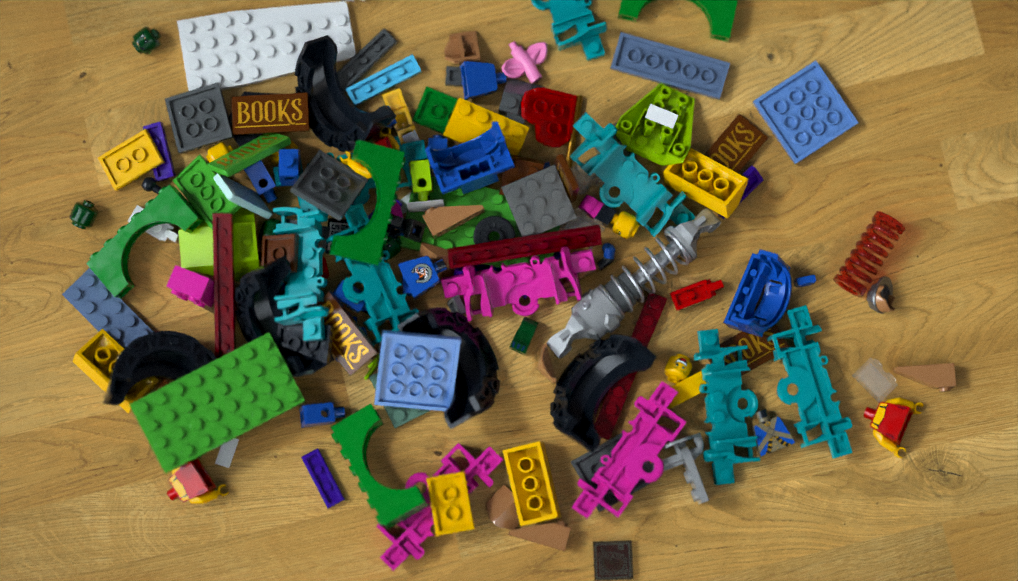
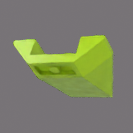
(653, 139)
(197, 247)

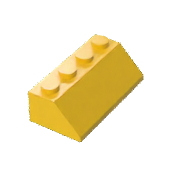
(473, 120)
(707, 182)
(97, 361)
(532, 483)

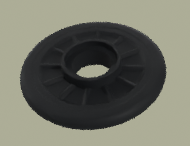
(491, 224)

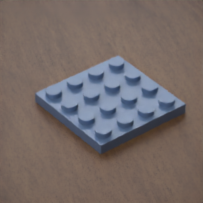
(805, 112)
(417, 370)

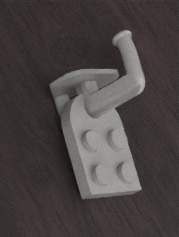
(685, 457)

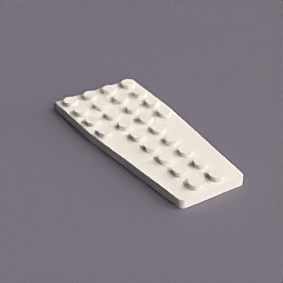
(258, 43)

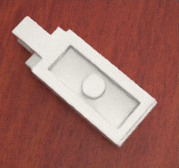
(160, 232)

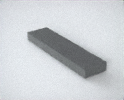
(365, 59)

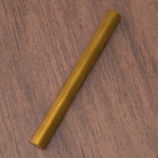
(571, 143)

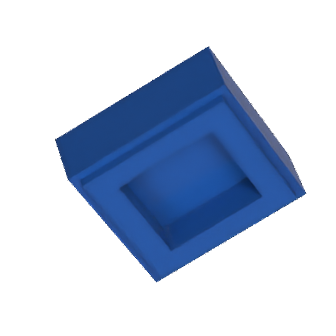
(805, 281)

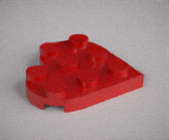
(551, 114)

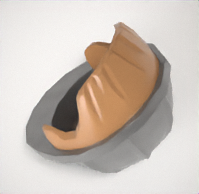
(881, 296)

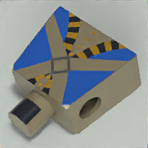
(771, 434)

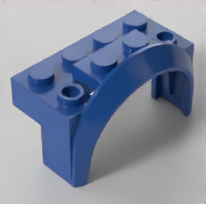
(775, 300)

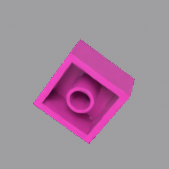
(191, 287)

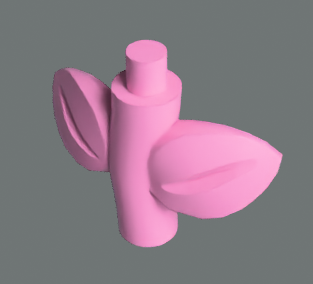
(525, 61)

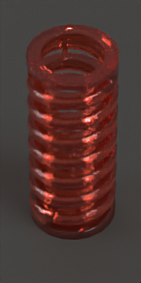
(877, 219)

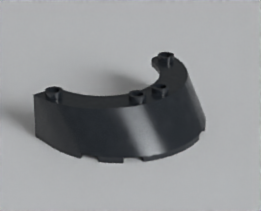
(330, 112)
(258, 312)
(155, 355)
(477, 364)
(587, 382)

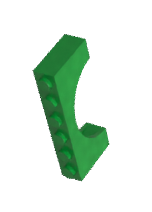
(718, 13)
(384, 166)
(112, 260)
(354, 436)

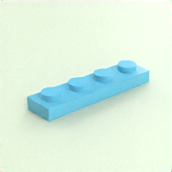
(383, 80)

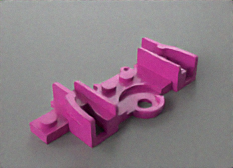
(520, 279)
(631, 453)
(419, 524)

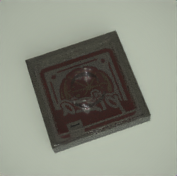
(613, 560)

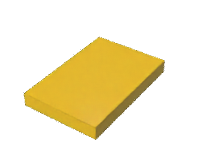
(131, 159)
(450, 503)

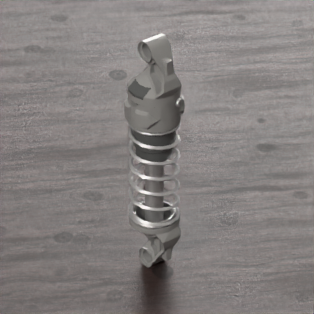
(605, 306)

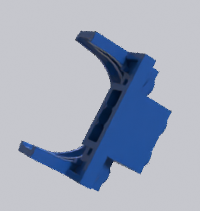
(472, 162)

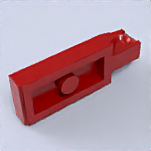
(695, 293)

